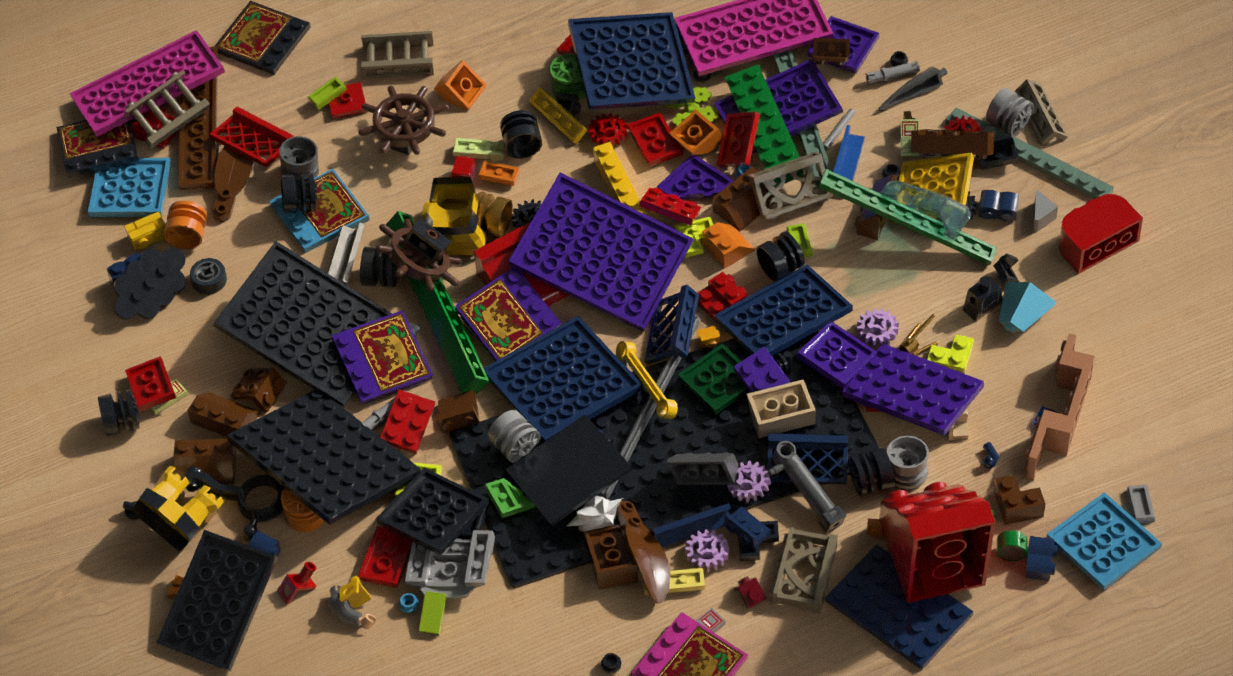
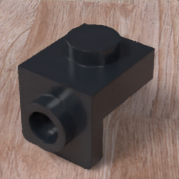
(569, 102)
(1004, 269)

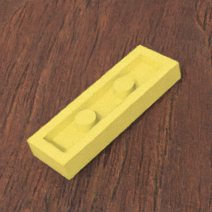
(685, 580)

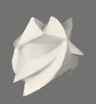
(596, 514)

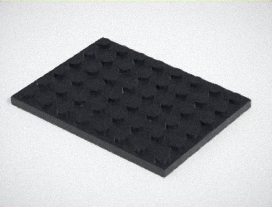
(290, 315)
(323, 456)

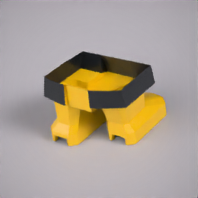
(454, 214)
(170, 520)

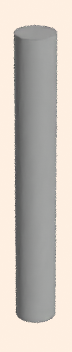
(838, 129)

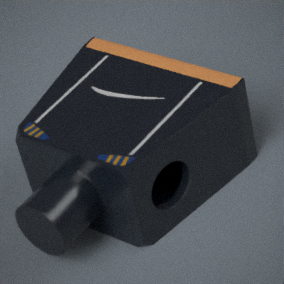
(982, 298)

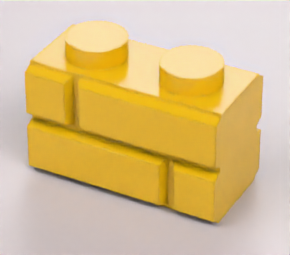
(145, 231)

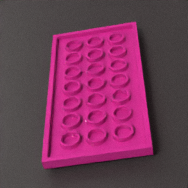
(749, 31)
(106, 98)

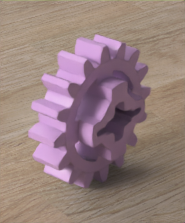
(877, 327)
(749, 482)
(707, 550)

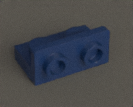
(746, 527)

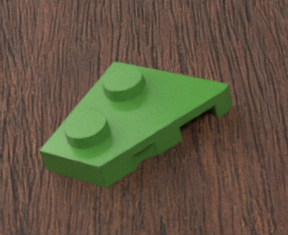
(507, 498)

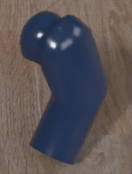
(992, 456)

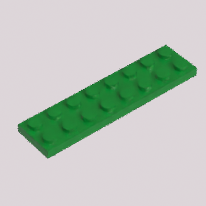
(772, 136)

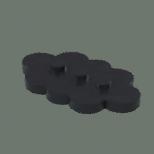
(149, 283)

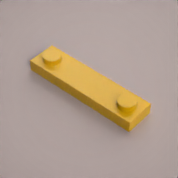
(558, 115)

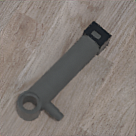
(829, 514)

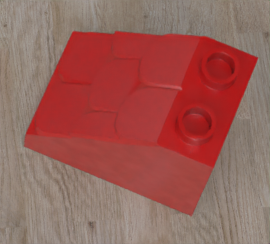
(938, 539)

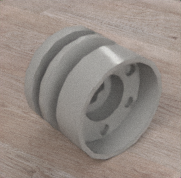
(1009, 111)
(513, 435)
(909, 461)

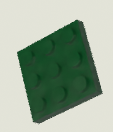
(714, 379)

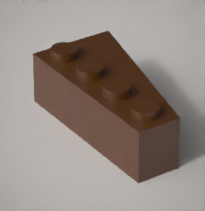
(952, 142)

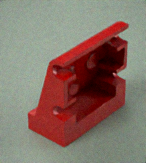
(493, 261)

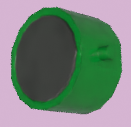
(1011, 545)

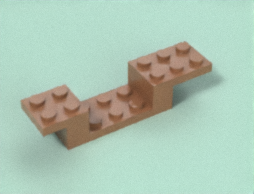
(1056, 430)

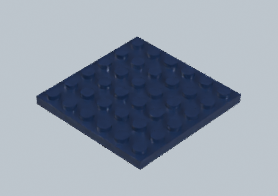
(631, 61)
(562, 378)

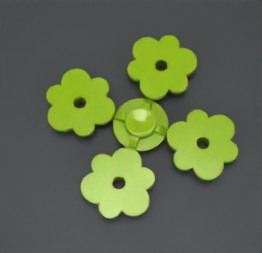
(701, 95)

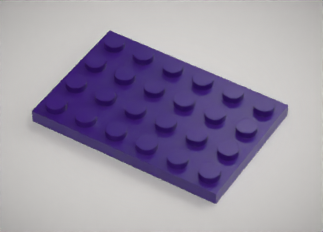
(800, 97)
(913, 389)

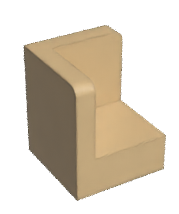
(959, 429)

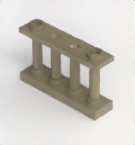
(398, 67)
(169, 126)

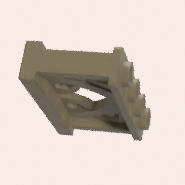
(767, 178)
(817, 592)

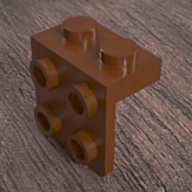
(830, 50)
(261, 386)
(457, 412)

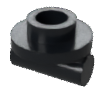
(784, 360)
(128, 506)

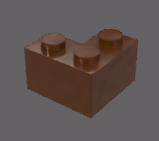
(1017, 504)

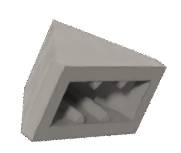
(1044, 211)

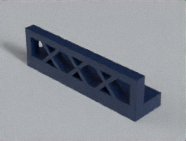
(689, 526)

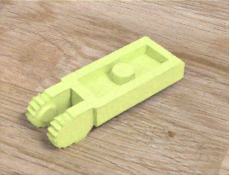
(478, 149)

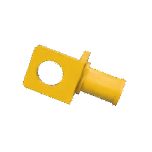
(354, 592)

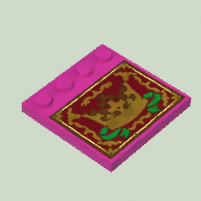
(690, 651)

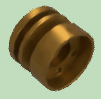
(494, 213)

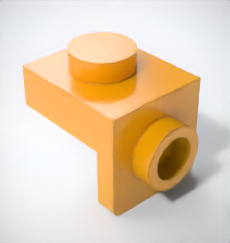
(708, 337)

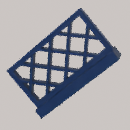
(681, 326)
(813, 443)

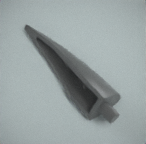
(919, 85)

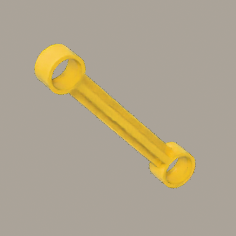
(665, 407)

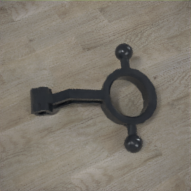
(198, 479)

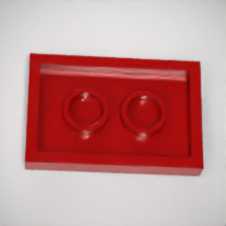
(738, 139)
(654, 140)
(670, 206)
(150, 383)
(407, 421)
(385, 558)

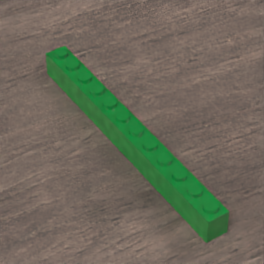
(447, 326)

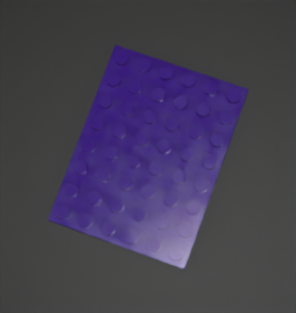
(601, 251)

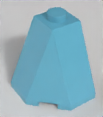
(1023, 305)

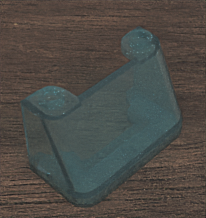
(952, 213)

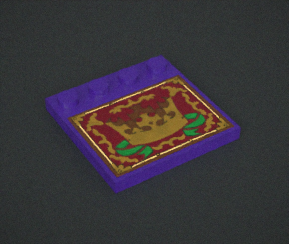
(507, 314)
(382, 357)

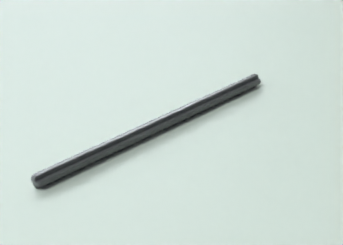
(648, 410)

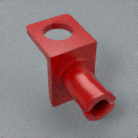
(297, 582)

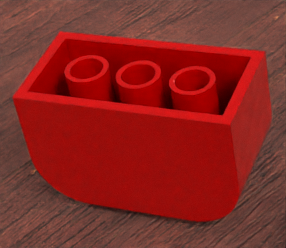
(1098, 231)

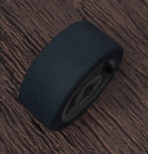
(208, 276)

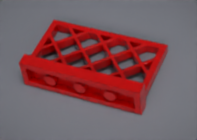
(260, 128)

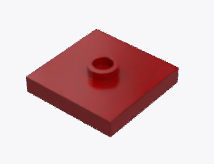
(348, 102)

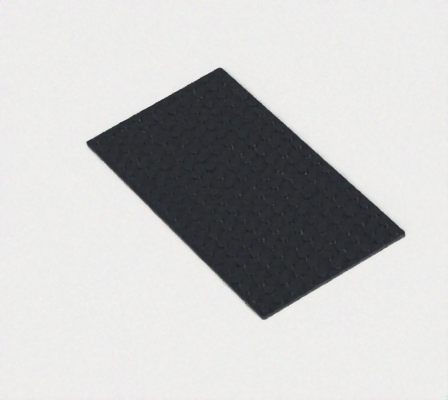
(536, 550)

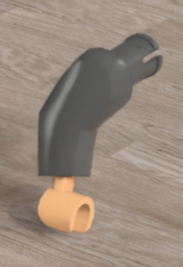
(345, 613)

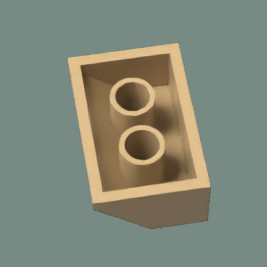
(781, 408)

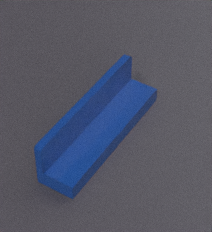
(849, 154)

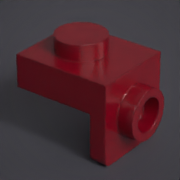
(750, 591)

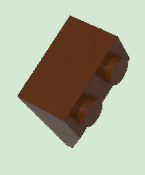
(611, 557)

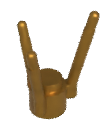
(911, 345)

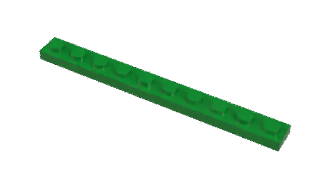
(905, 216)

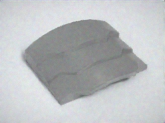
(456, 570)

